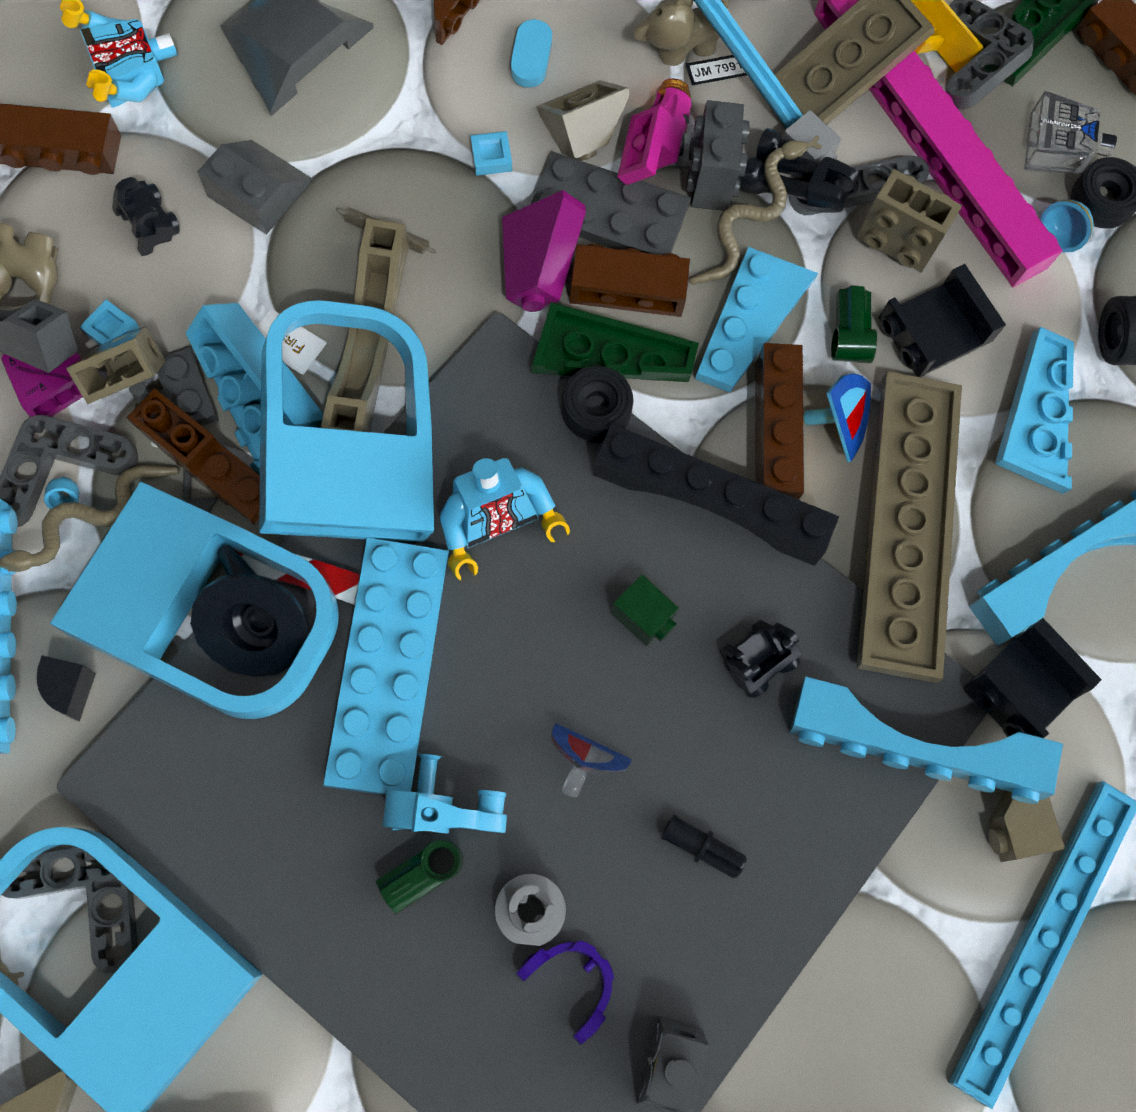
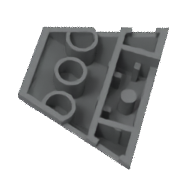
(286, 41)

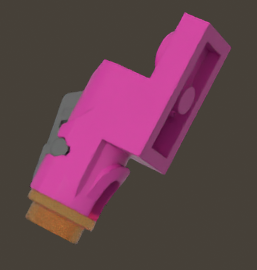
(657, 133)

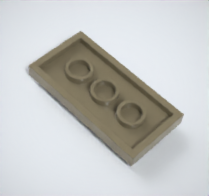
(853, 55)

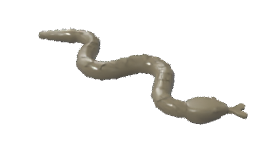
(788, 151)
(23, 560)

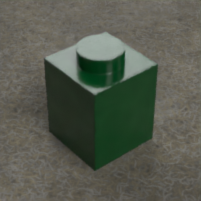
(645, 611)

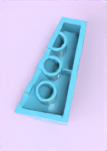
(231, 353)

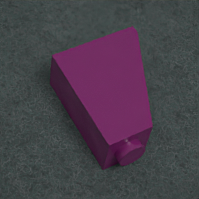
(540, 249)

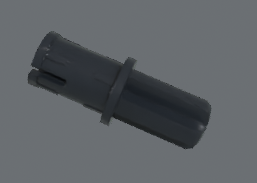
(704, 847)

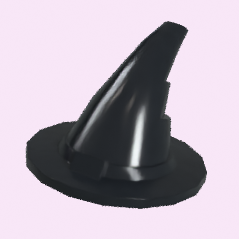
(248, 620)

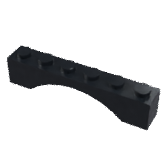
(773, 516)

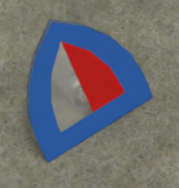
(586, 757)

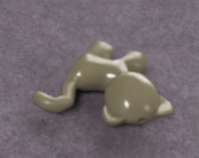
(678, 30)
(31, 262)

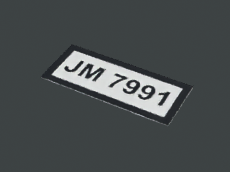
(714, 70)

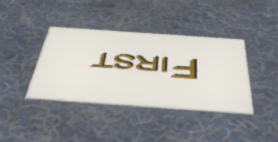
(298, 347)

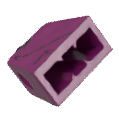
(42, 391)

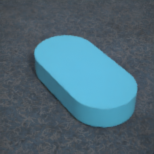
(531, 53)

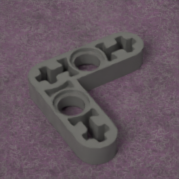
(995, 51)
(46, 450)
(97, 888)

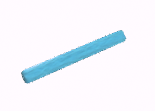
(750, 60)

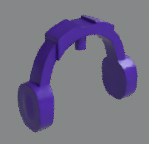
(596, 1017)

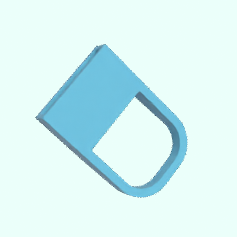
(346, 479)
(150, 576)
(152, 1008)

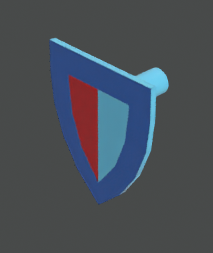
(848, 408)

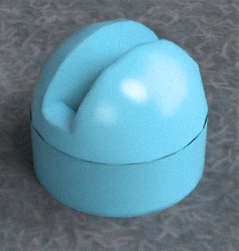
(55, 492)

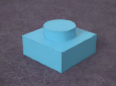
(491, 153)
(107, 324)

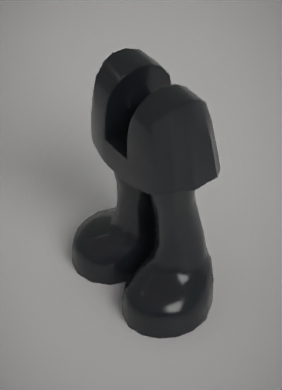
(828, 177)

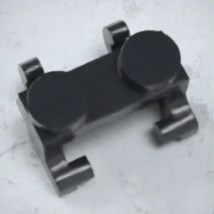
(143, 209)
(762, 657)

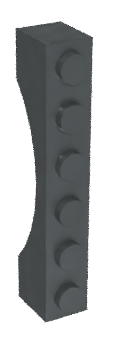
(36, 334)

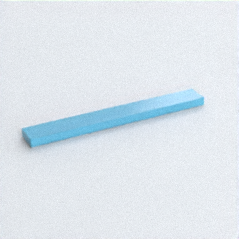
(1043, 945)

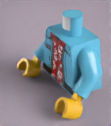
(120, 54)
(493, 502)

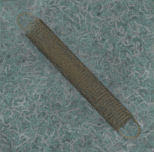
(417, 244)

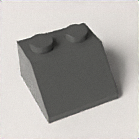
(252, 183)

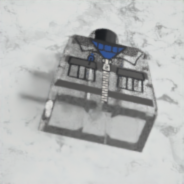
(1064, 136)

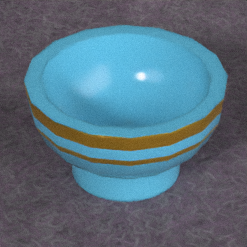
(1069, 223)

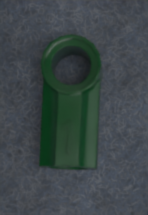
(853, 336)
(417, 877)

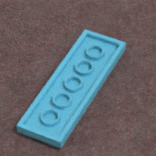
(386, 668)

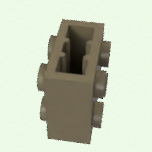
(908, 220)

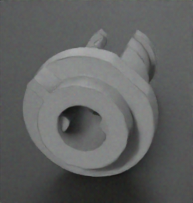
(544, 926)

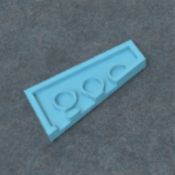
(754, 310)
(1039, 416)

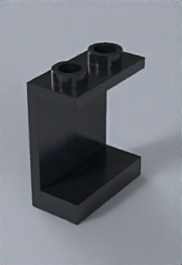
(942, 323)
(1032, 681)

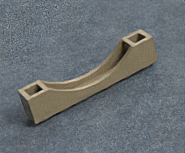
(378, 282)

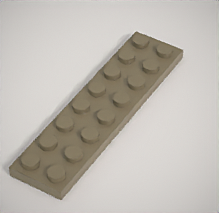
(910, 529)

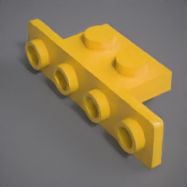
(951, 35)

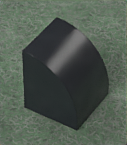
(64, 685)

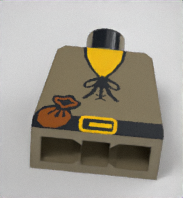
(127, 362)

